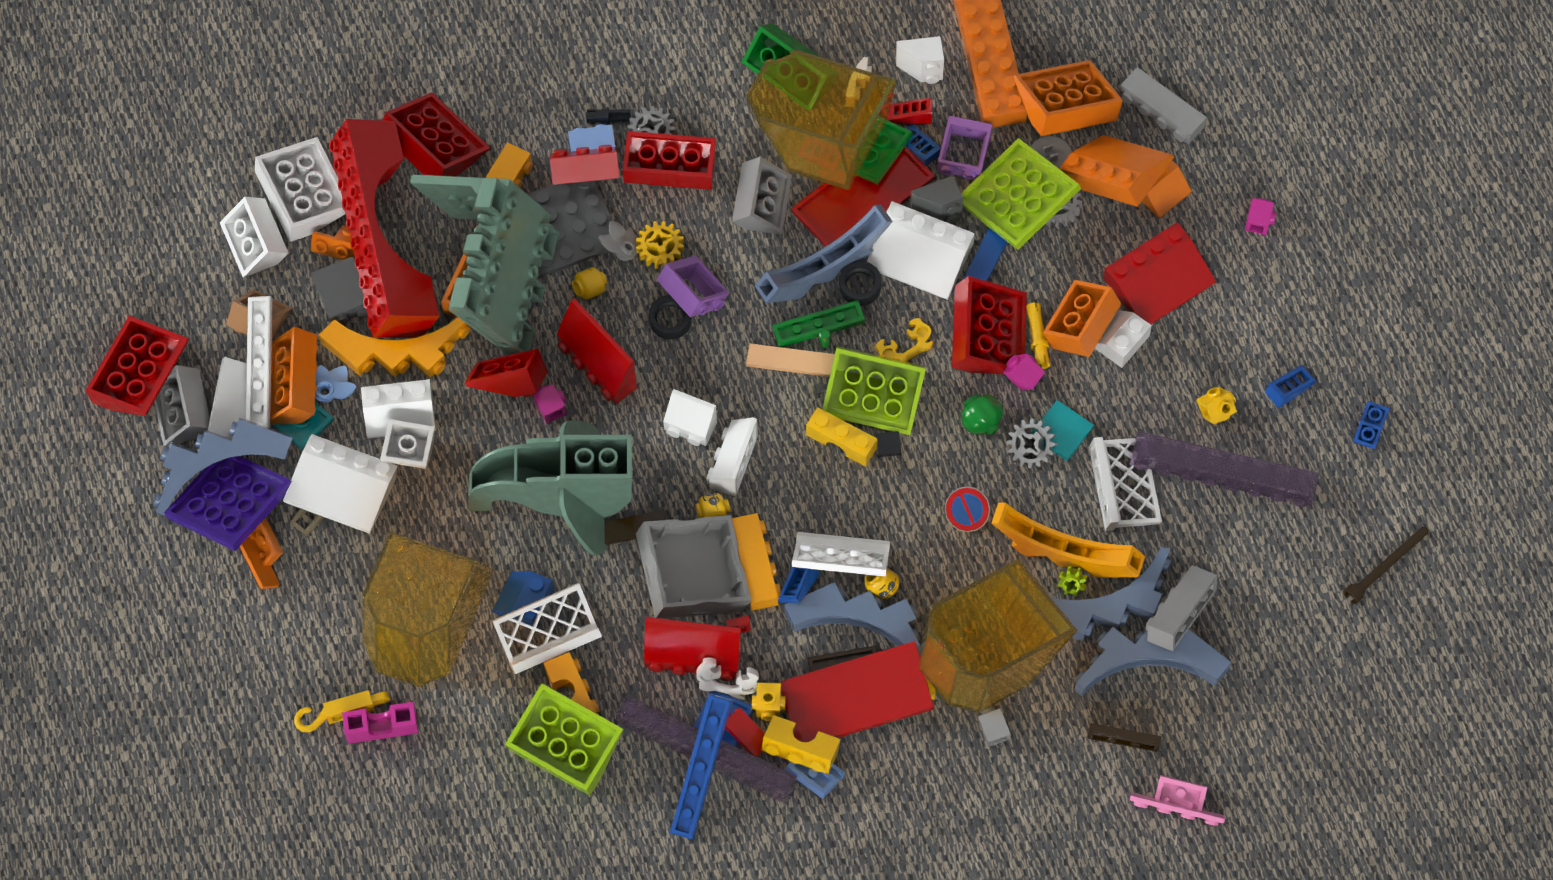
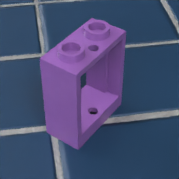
(969, 129)
(692, 268)

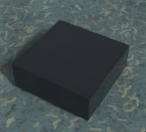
(888, 444)

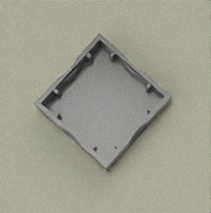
(693, 567)

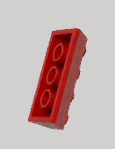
(669, 160)

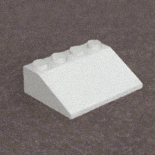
(300, 187)
(921, 251)
(341, 483)

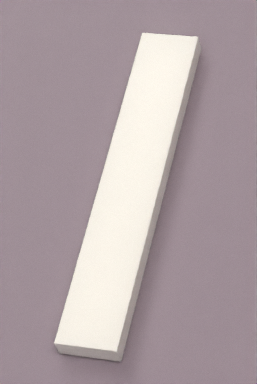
(259, 360)

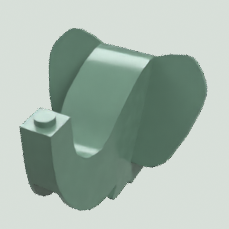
(563, 476)

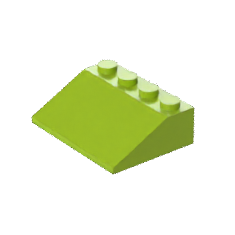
(874, 390)
(565, 739)

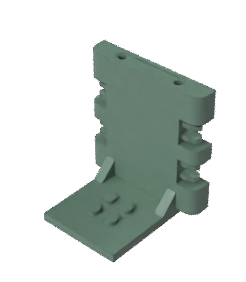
(500, 254)

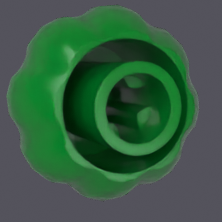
(981, 414)

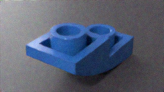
(1371, 425)

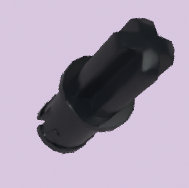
(607, 115)

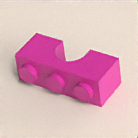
(365, 726)

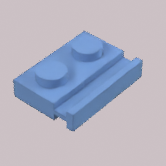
(817, 782)

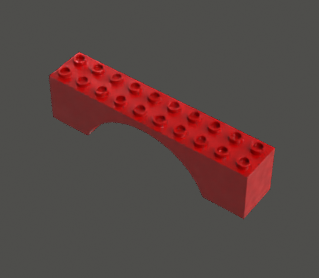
(395, 294)

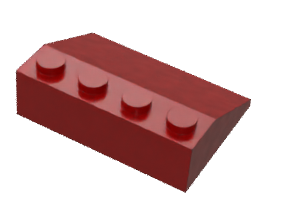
(435, 137)
(1159, 274)
(987, 326)
(596, 353)
(135, 367)
(684, 645)

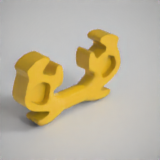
(920, 333)

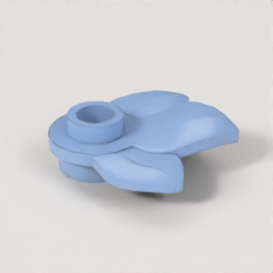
(335, 382)

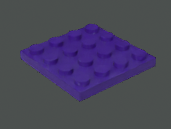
(228, 500)

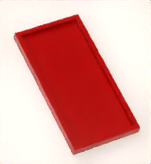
(835, 210)
(858, 694)

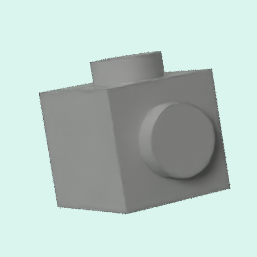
(993, 726)

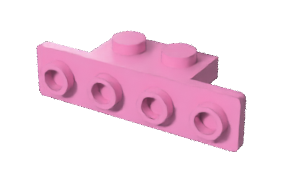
(1179, 797)

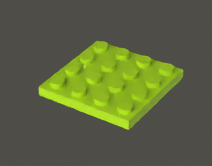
(1018, 193)

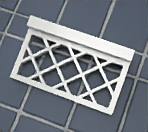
(1106, 489)
(841, 554)
(550, 648)

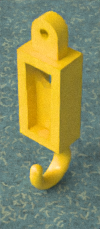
(333, 709)

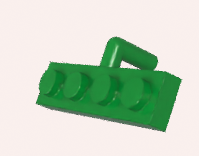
(818, 325)

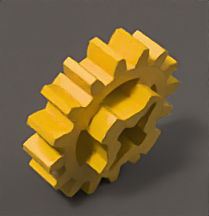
(661, 234)

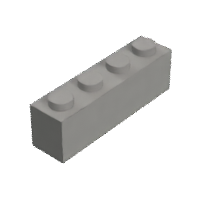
(1162, 105)
(1181, 607)

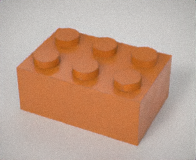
(1082, 318)

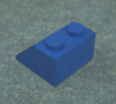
(521, 590)

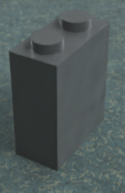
(340, 291)

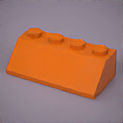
(293, 377)

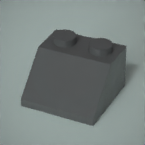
(939, 200)

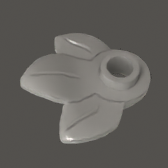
(619, 241)

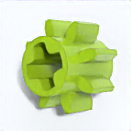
(1077, 576)

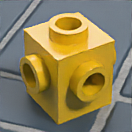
(1217, 405)
(768, 701)

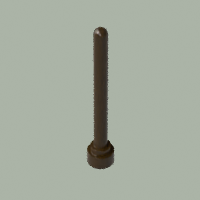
(1357, 590)

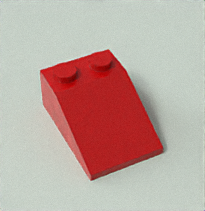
(510, 374)

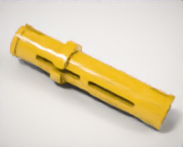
(1039, 342)

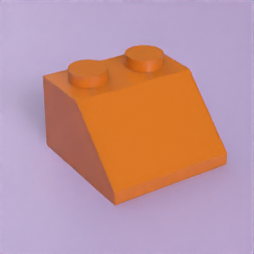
(1167, 191)

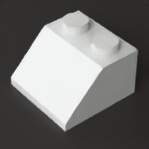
(921, 58)
(1123, 337)
(690, 418)
(408, 444)

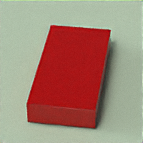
(745, 731)

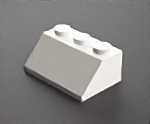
(253, 236)
(397, 401)
(733, 456)

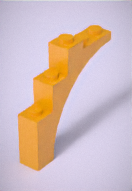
(424, 352)
(1065, 550)

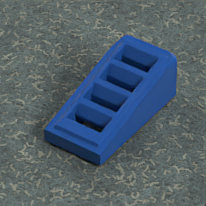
(931, 155)
(1277, 392)
(797, 575)

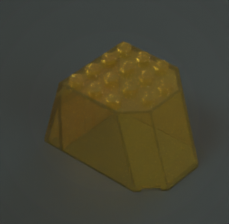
(820, 114)
(419, 609)
(991, 638)

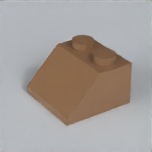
(239, 313)

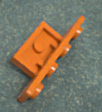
(333, 246)
(260, 552)

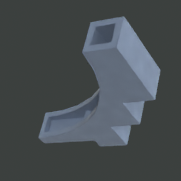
(823, 266)
(212, 447)
(1138, 598)
(831, 606)
(1120, 653)

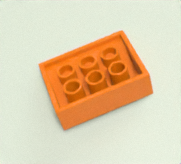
(1068, 97)
(1116, 169)

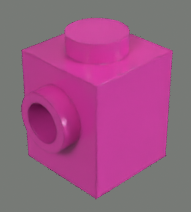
(1260, 216)
(1023, 371)
(550, 403)

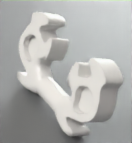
(744, 683)

